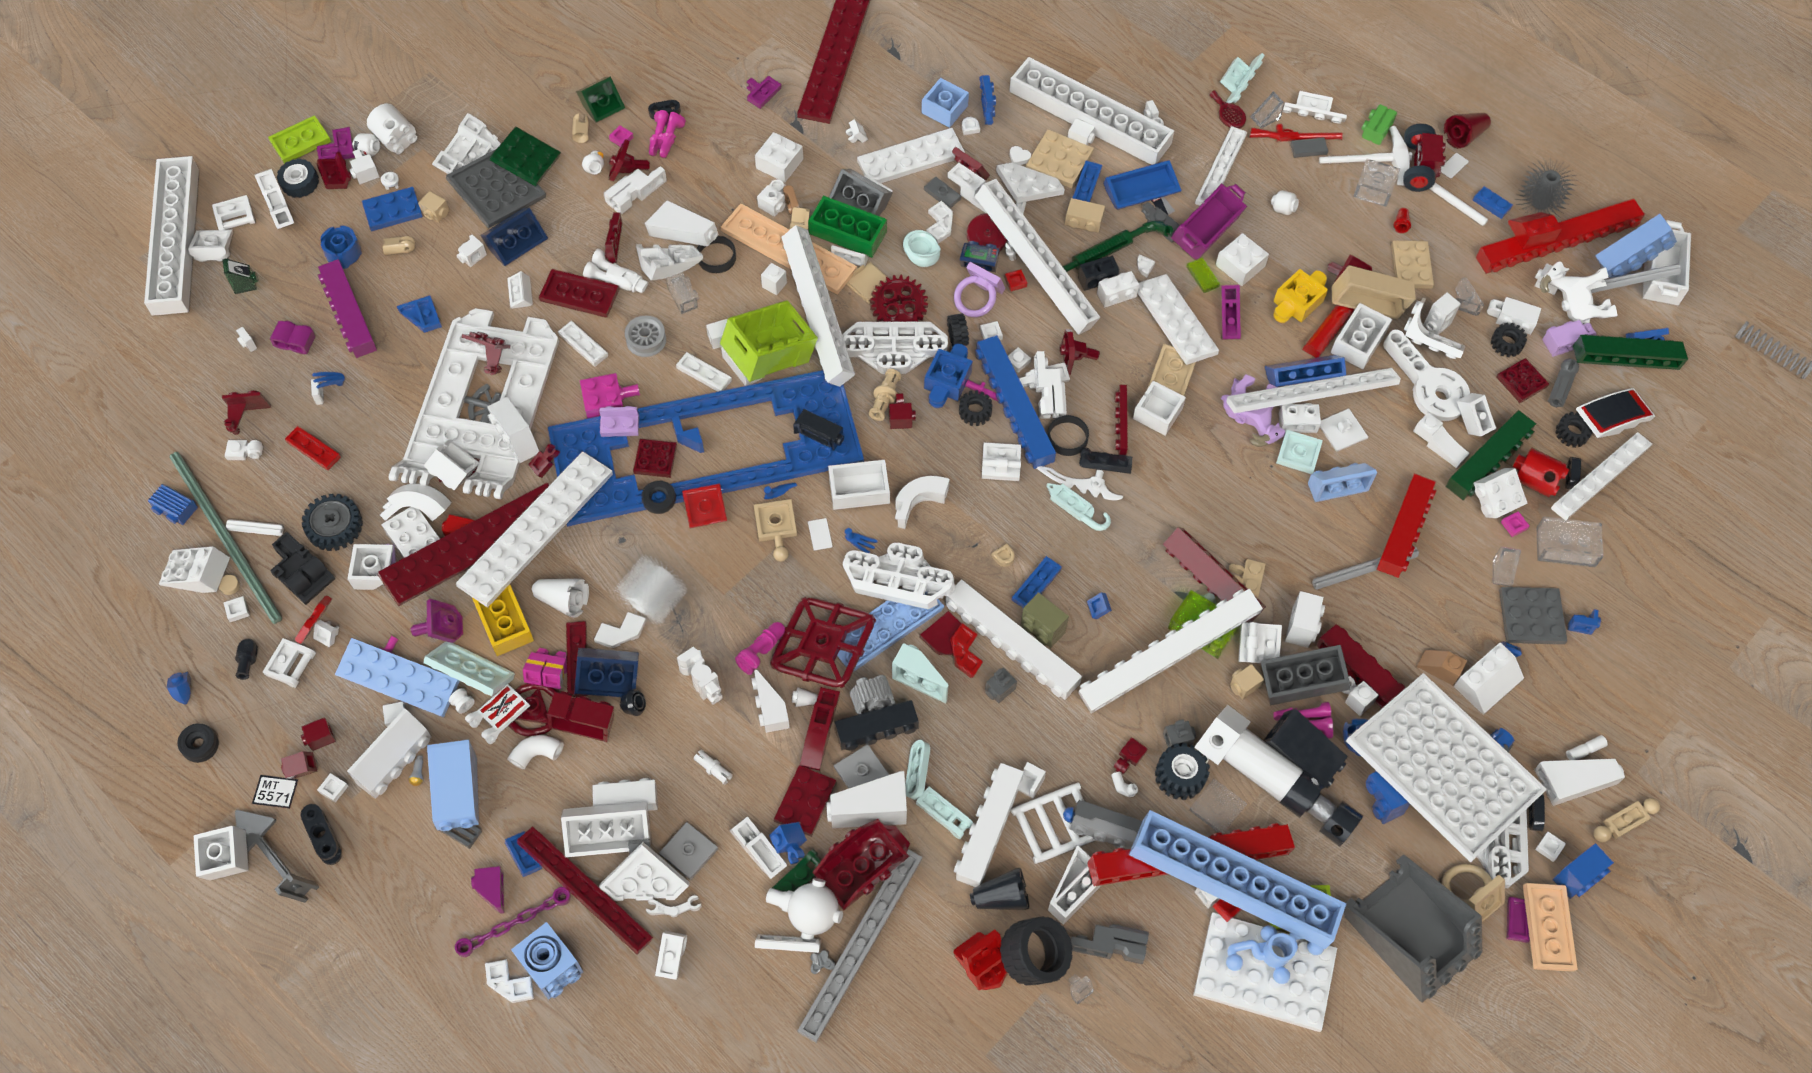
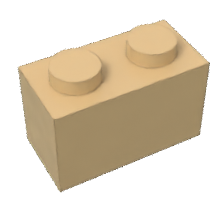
(1084, 215)

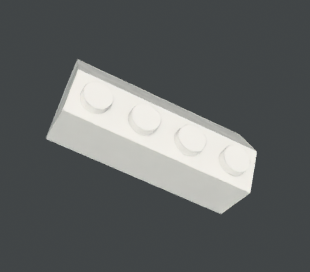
(389, 754)

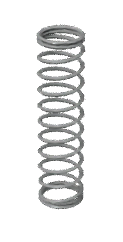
(1777, 343)

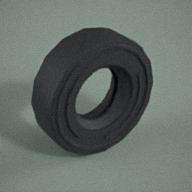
(657, 486)

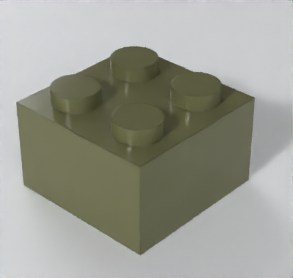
(1044, 620)

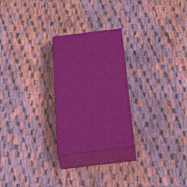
(1517, 920)

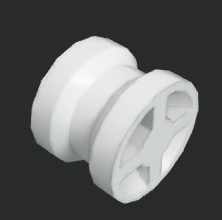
(461, 700)

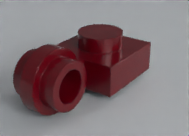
(1132, 753)

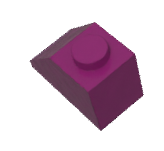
(490, 886)

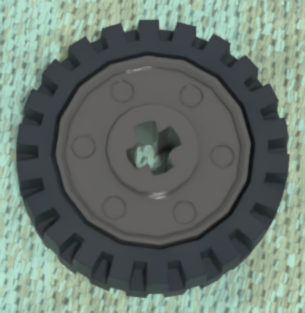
(332, 522)

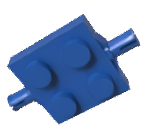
(987, 98)

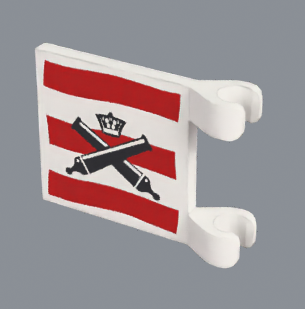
(498, 712)

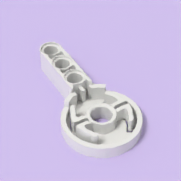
(1429, 377)

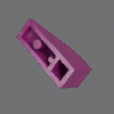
(1231, 312)

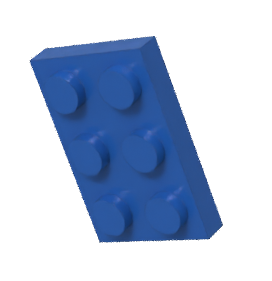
(392, 209)

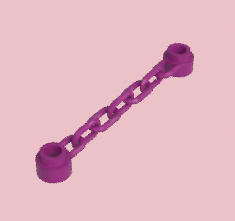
(507, 925)

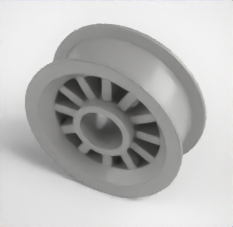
(649, 327)

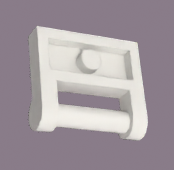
(232, 209)
(283, 660)

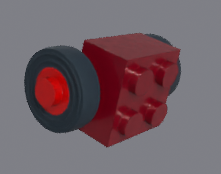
(1427, 157)

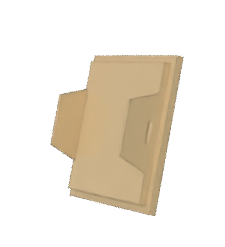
(864, 281)

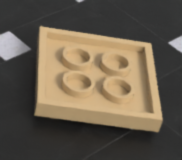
(1060, 157)

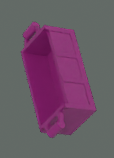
(1210, 220)

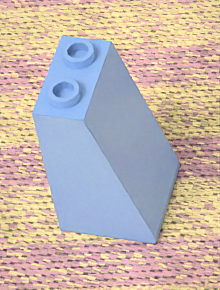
(453, 785)

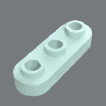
(917, 769)

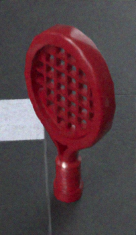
(1224, 105)

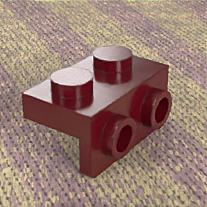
(334, 172)

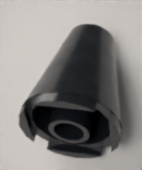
(1002, 892)

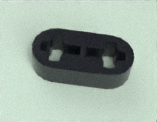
(664, 105)
(1574, 473)
(1537, 814)

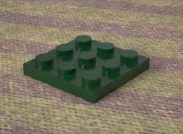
(525, 156)

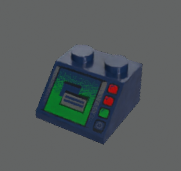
(982, 256)

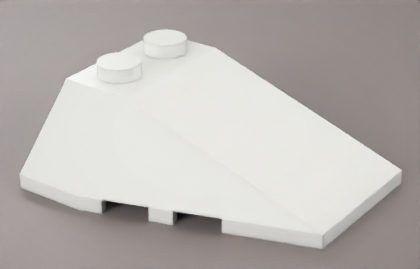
(469, 144)

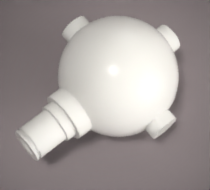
(810, 907)

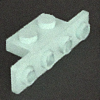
(1238, 75)

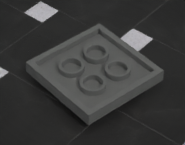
(1533, 615)

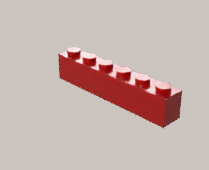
(1406, 525)

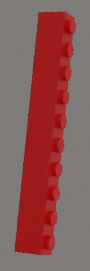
(1573, 232)
(1255, 843)

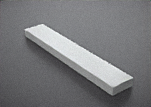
(1222, 163)

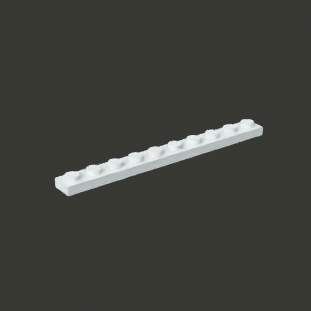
(1313, 390)

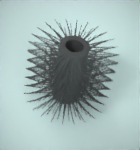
(1545, 189)

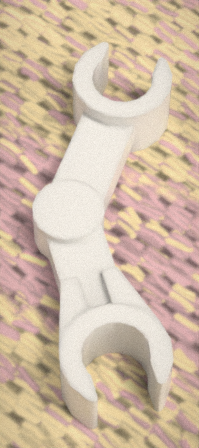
(673, 911)

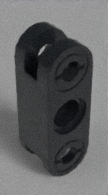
(326, 846)

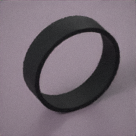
(720, 268)
(1068, 419)

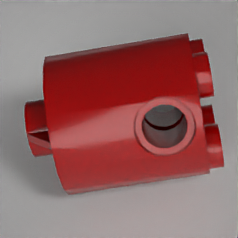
(1533, 468)

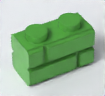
(1379, 124)

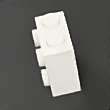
(1500, 493)

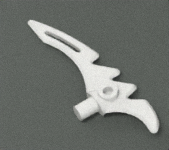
(1094, 484)

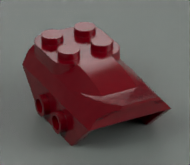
(862, 861)

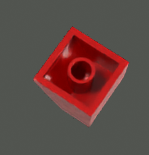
(1535, 229)

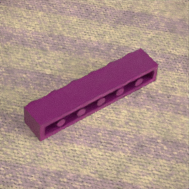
(347, 309)

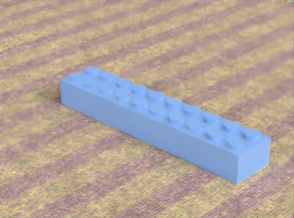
(1238, 879)

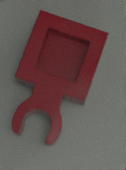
(542, 461)

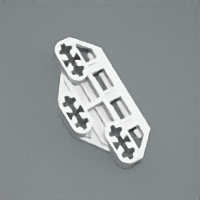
(894, 347)
(902, 567)
(1500, 847)

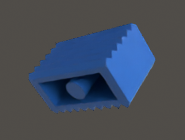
(172, 504)

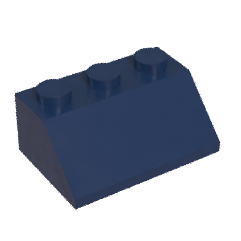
(514, 236)
(605, 672)

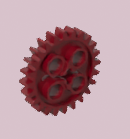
(895, 288)

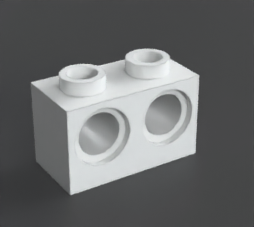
(1442, 314)

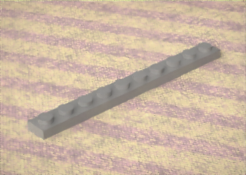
(858, 948)

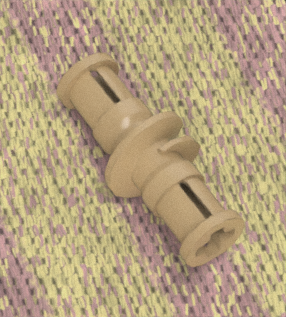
(885, 394)

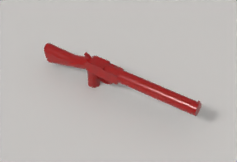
(1281, 136)

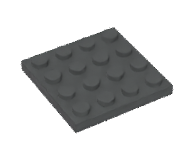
(493, 190)

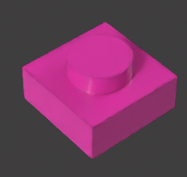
(619, 135)
(1515, 524)

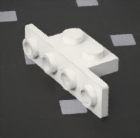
(1314, 105)

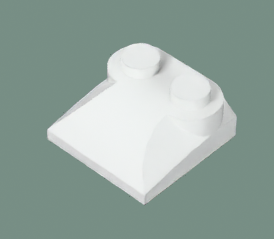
(210, 245)

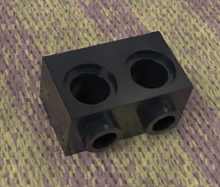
(1095, 271)

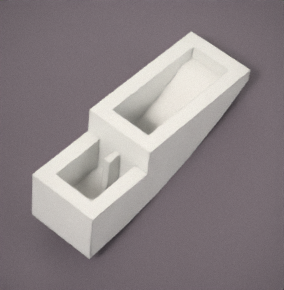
(758, 847)

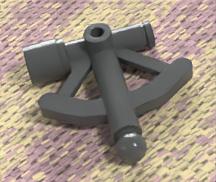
(475, 401)

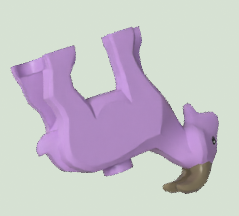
(1258, 418)

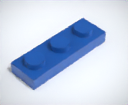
(1087, 181)
(1037, 581)

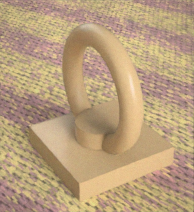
(1485, 899)

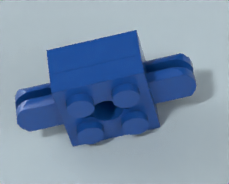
(948, 375)

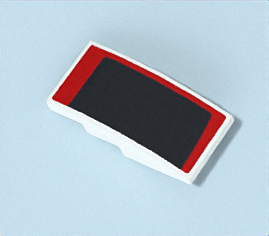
(1615, 413)

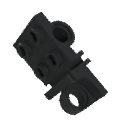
(299, 569)

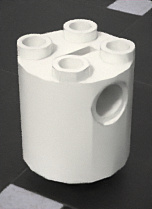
(391, 128)

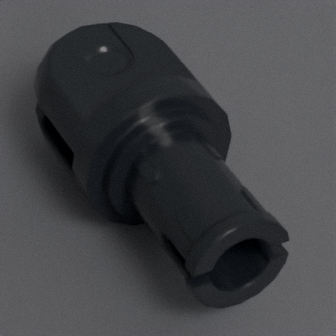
(245, 657)

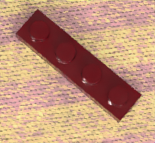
(1121, 427)

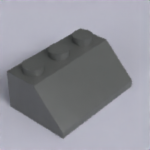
(860, 192)

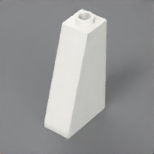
(681, 225)
(1577, 778)

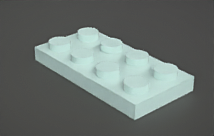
(469, 668)

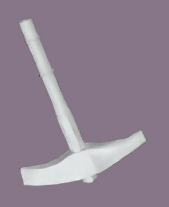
(1399, 156)

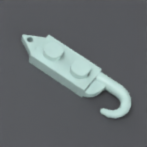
(1076, 506)

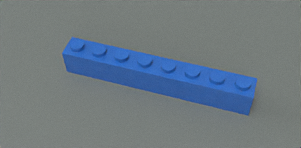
(1015, 402)

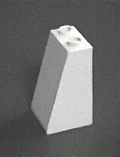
(873, 800)

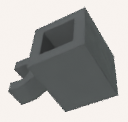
(1000, 685)
(1179, 733)

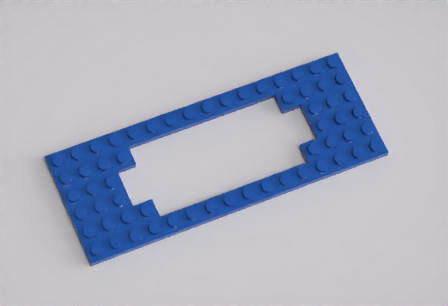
(787, 396)

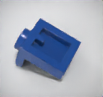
(1585, 624)

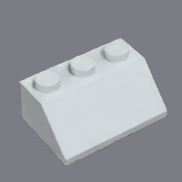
(1490, 678)

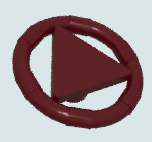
(535, 712)

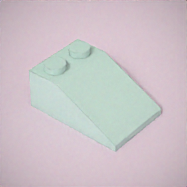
(916, 671)

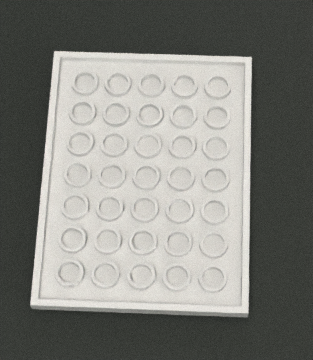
(1446, 766)

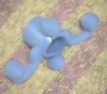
(1264, 952)

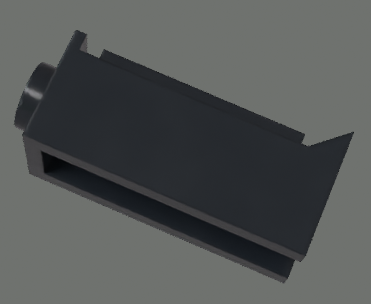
(819, 429)

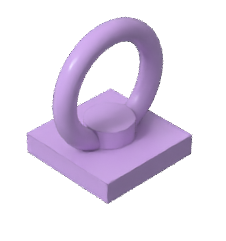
(984, 280)

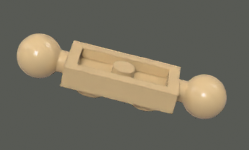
(1626, 820)

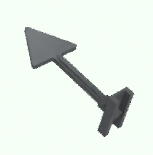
(256, 827)

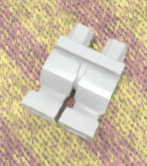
(703, 680)

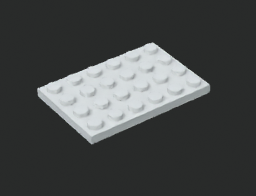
(1253, 988)

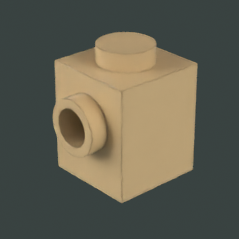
(433, 207)
(1246, 681)

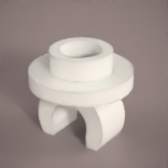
(390, 179)

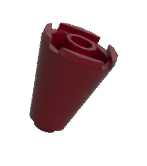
(1465, 128)

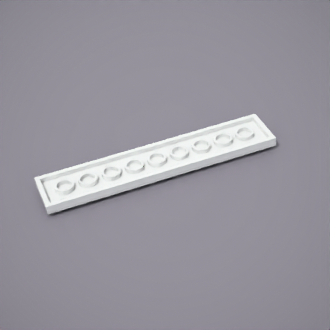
(534, 529)

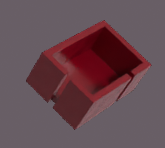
(580, 716)

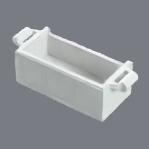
(1672, 288)

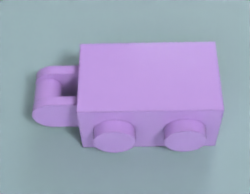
(1561, 338)

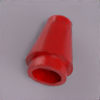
(1402, 222)

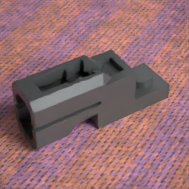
(1113, 939)

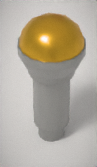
(416, 777)

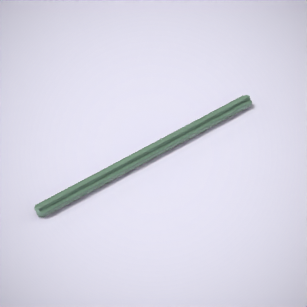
(226, 538)

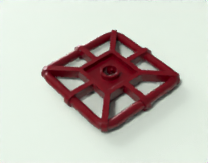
(825, 652)

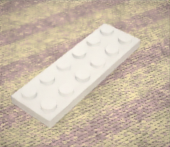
(910, 156)
(1176, 319)

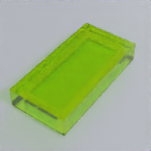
(1203, 275)

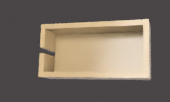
(1375, 290)

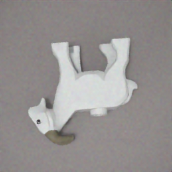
(1577, 293)

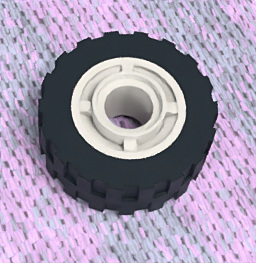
(298, 178)

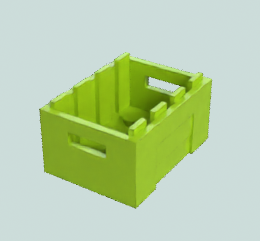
(751, 334)

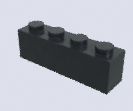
(876, 725)

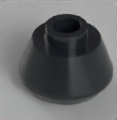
(633, 702)

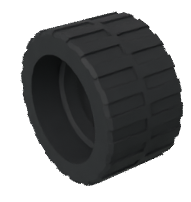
(1056, 945)

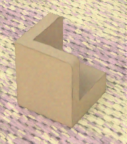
(800, 217)

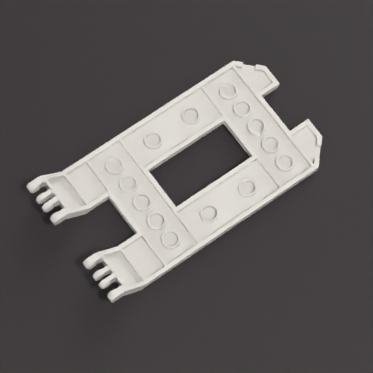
(439, 420)

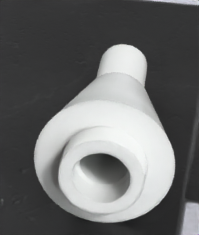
(803, 697)

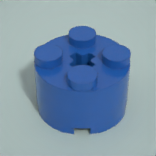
(340, 244)

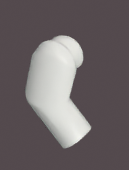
(1123, 788)

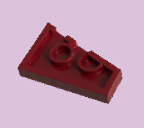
(613, 238)

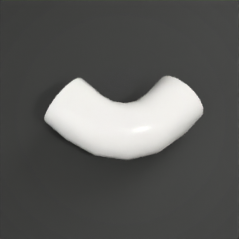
(535, 746)

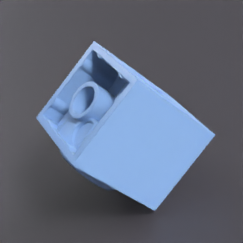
(551, 973)

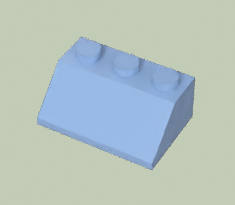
(1341, 481)

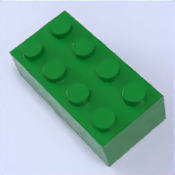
(847, 226)

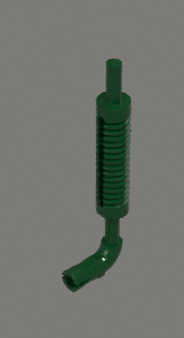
(1116, 243)

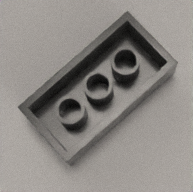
(1305, 675)

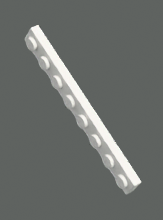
(1601, 476)

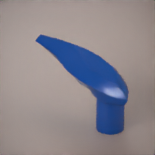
(777, 491)

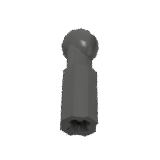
(1563, 383)

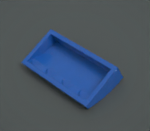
(1142, 185)

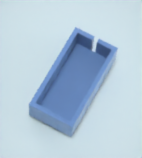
(1637, 247)

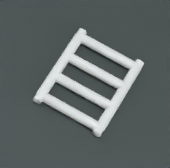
(1037, 803)

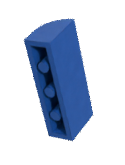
(1306, 370)

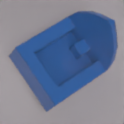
(179, 687)

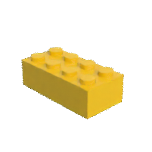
(504, 622)

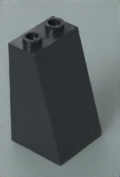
(1306, 747)

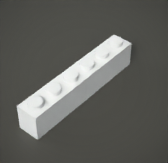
(989, 826)

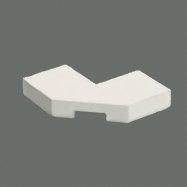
(943, 216)
(613, 637)
(499, 980)

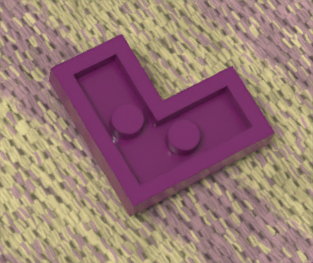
(342, 143)

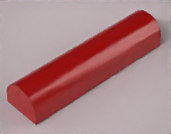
(1328, 330)

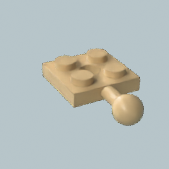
(770, 531)

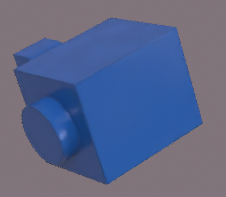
(789, 839)

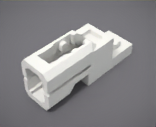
(969, 183)
(632, 187)
(1052, 388)

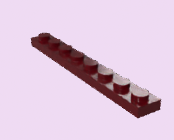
(585, 890)

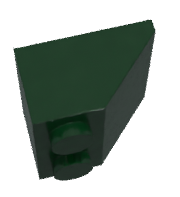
(601, 99)

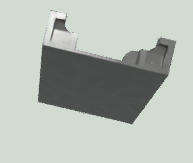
(1418, 928)

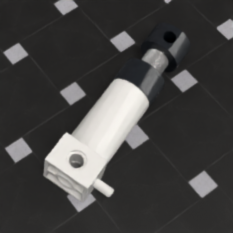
(1275, 774)

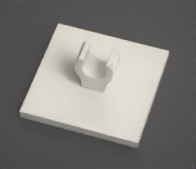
(1343, 430)

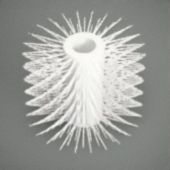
(649, 592)

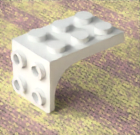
(1436, 342)

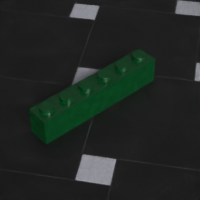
(1630, 352)
(1491, 454)

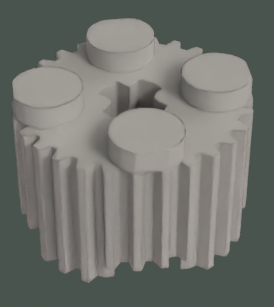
(871, 694)

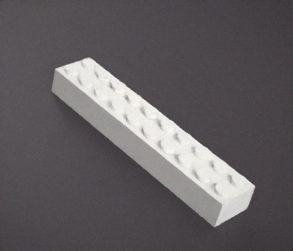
(1073, 101)
(170, 236)

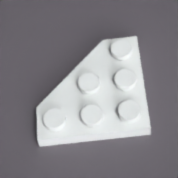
(1027, 183)
(644, 877)

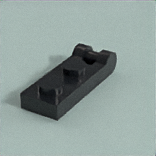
(1105, 461)

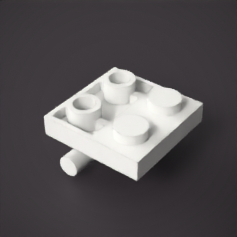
(1001, 461)
(1259, 642)

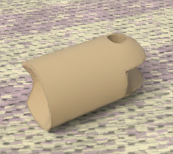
(580, 129)
(398, 245)

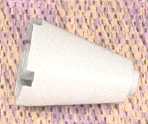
(562, 594)

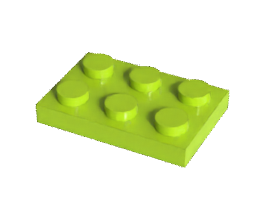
(299, 139)

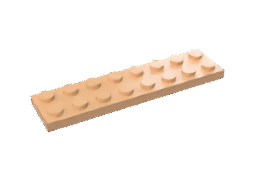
(765, 237)

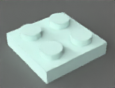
(1299, 451)

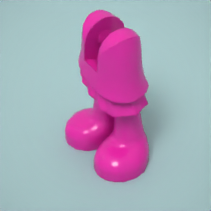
(665, 140)
(747, 658)
(1325, 724)

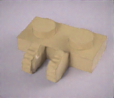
(1251, 575)

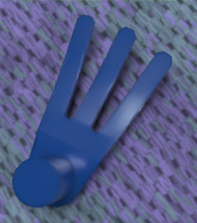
(331, 379)
(856, 539)

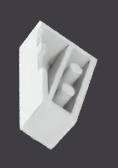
(513, 429)
(1073, 888)

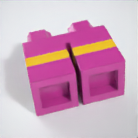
(545, 668)

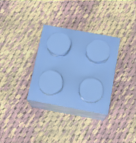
(945, 102)

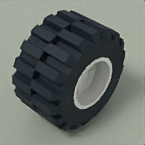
(1182, 771)

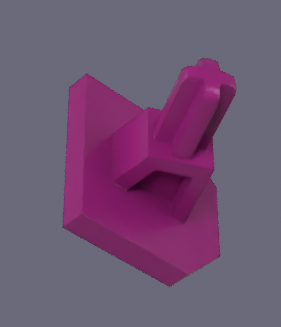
(442, 622)

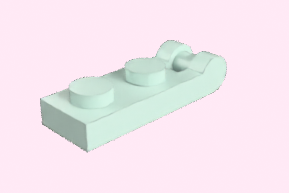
(943, 812)

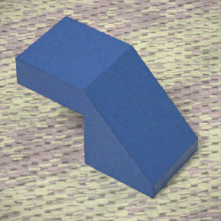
(688, 438)

